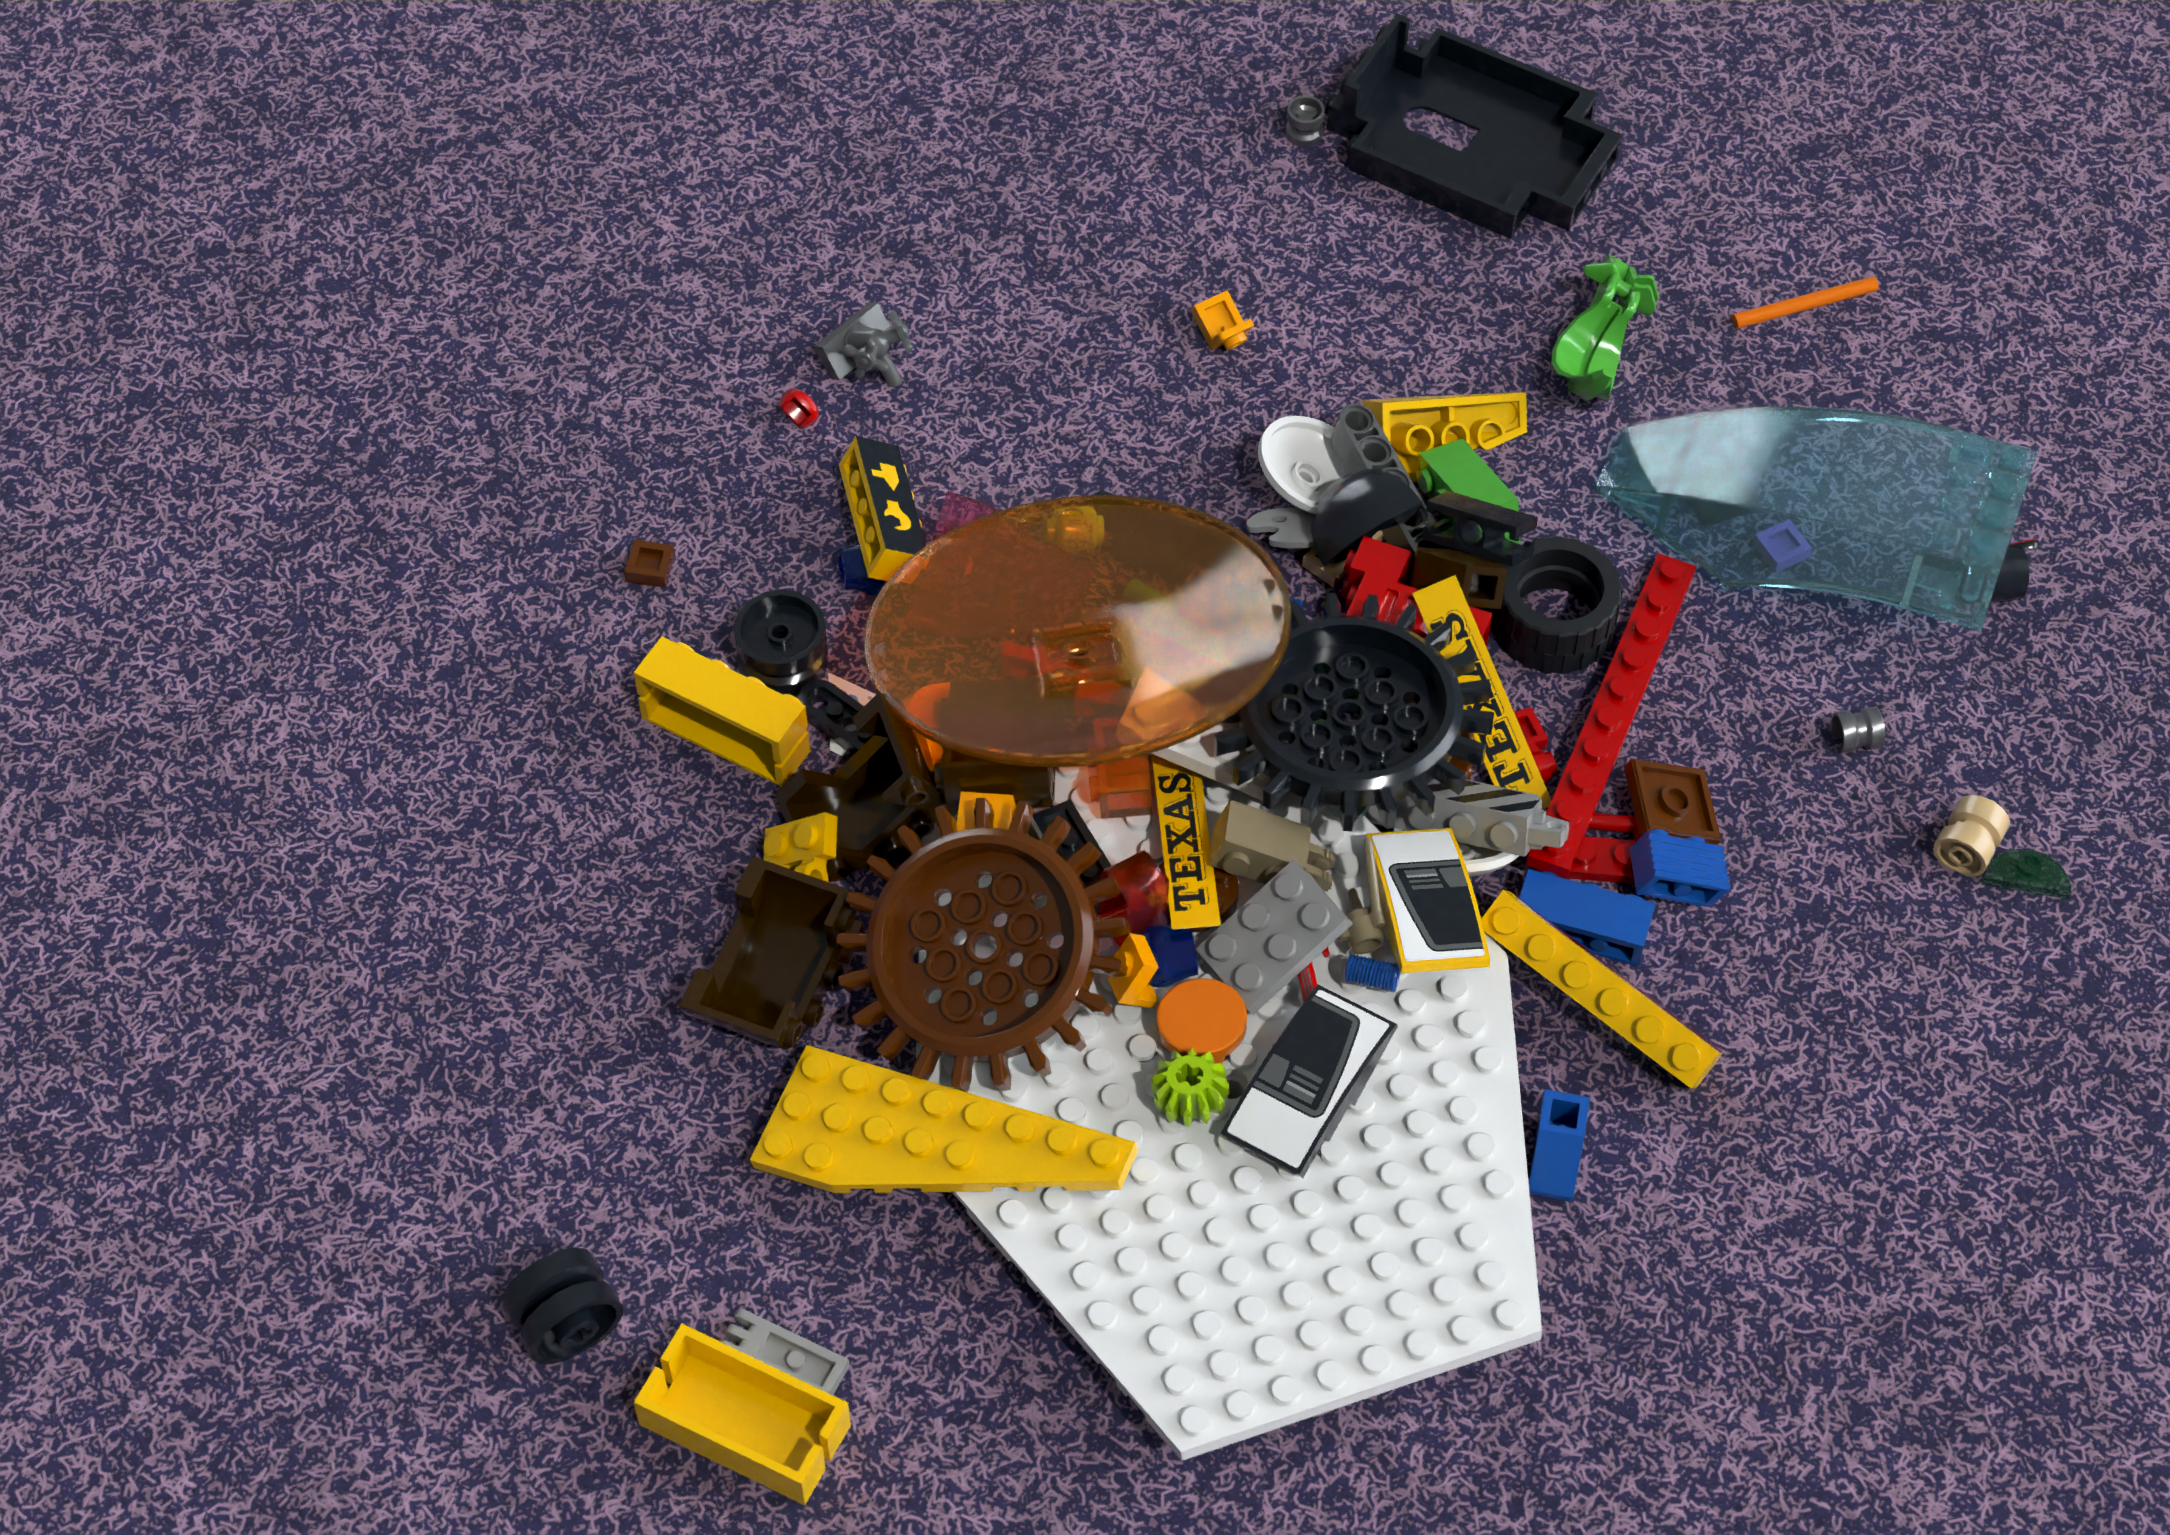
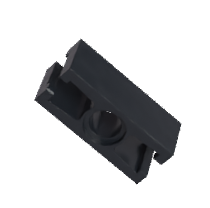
(1493, 522)

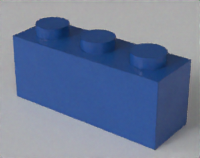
(1596, 918)

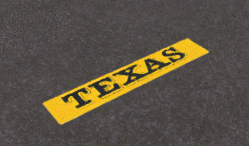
(1506, 751)
(1185, 846)

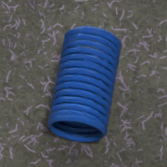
(1372, 975)

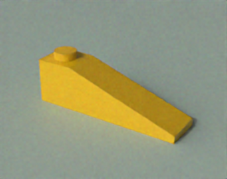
(1432, 421)

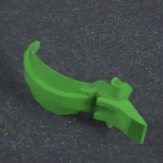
(1592, 343)

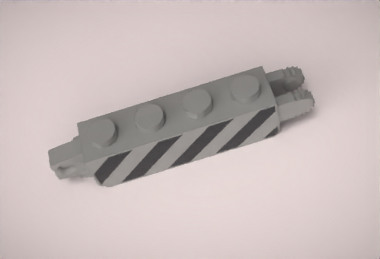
(1484, 818)

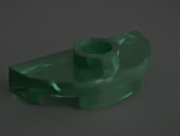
(2028, 872)

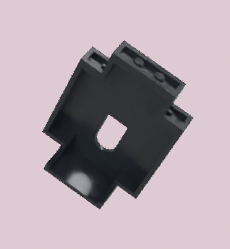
(1533, 141)

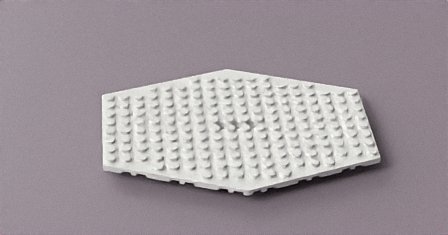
(1227, 1281)

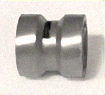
(1305, 121)
(1858, 729)

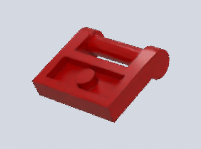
(1606, 857)

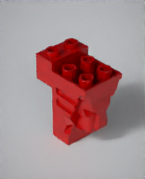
(1383, 572)

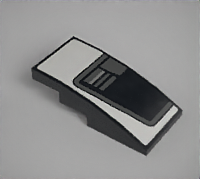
(1309, 1080)

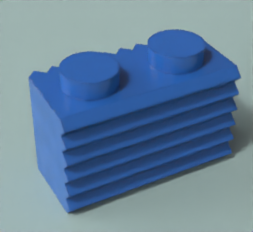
(1679, 868)

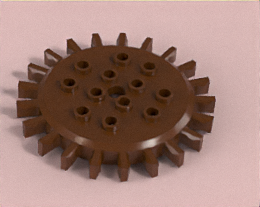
(911, 920)

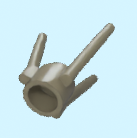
(1365, 932)

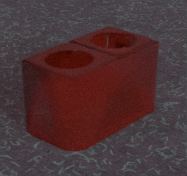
(1143, 893)

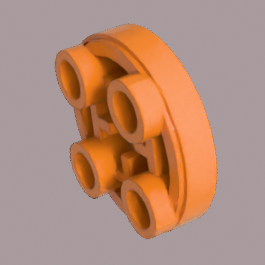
(1202, 1016)

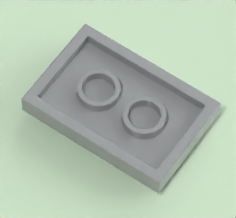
(1274, 936)

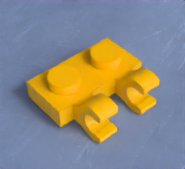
(803, 844)

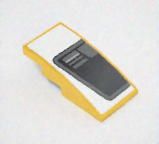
(1428, 901)

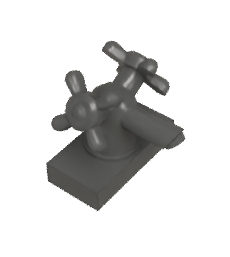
(864, 344)

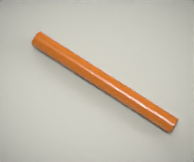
(1805, 302)

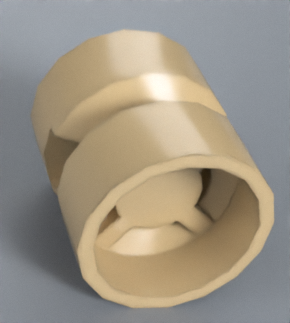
(1971, 835)

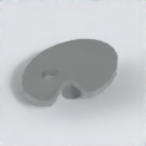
(1292, 533)

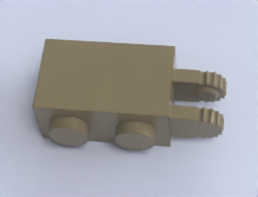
(1262, 844)

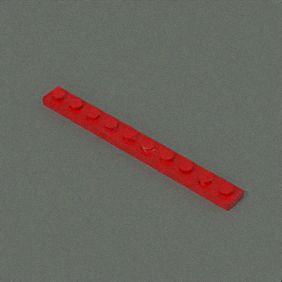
(1614, 710)

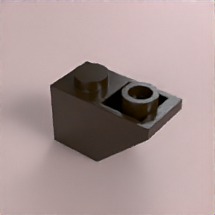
(1478, 577)

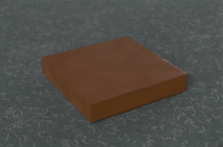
(1671, 800)

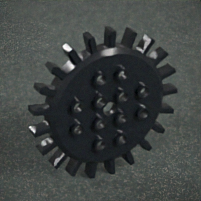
(1353, 655)

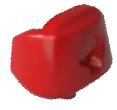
(799, 408)

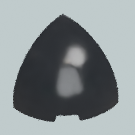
(1359, 508)

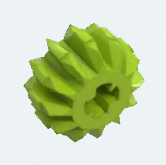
(1190, 1087)

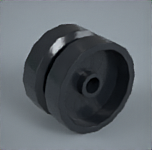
(781, 640)
(562, 1305)

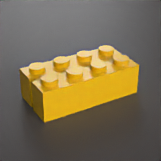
(723, 711)
(743, 1414)

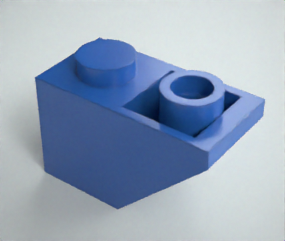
(1558, 1145)

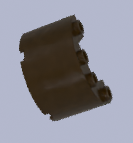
(972, 774)
(871, 793)
(775, 957)

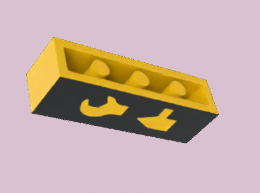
(881, 506)

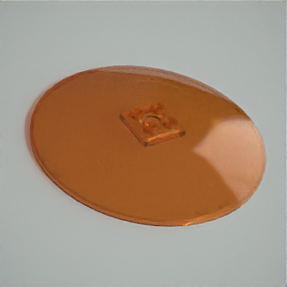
(1159, 596)

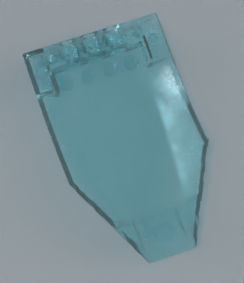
(1828, 502)

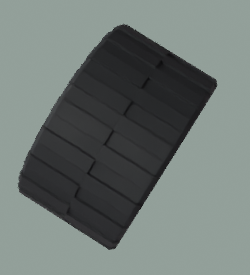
(1552, 643)

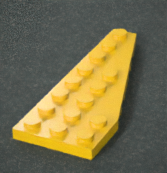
(885, 1130)

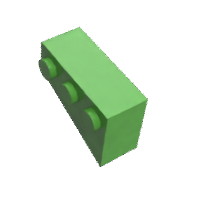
(1460, 470)

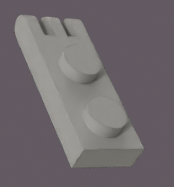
(787, 1351)

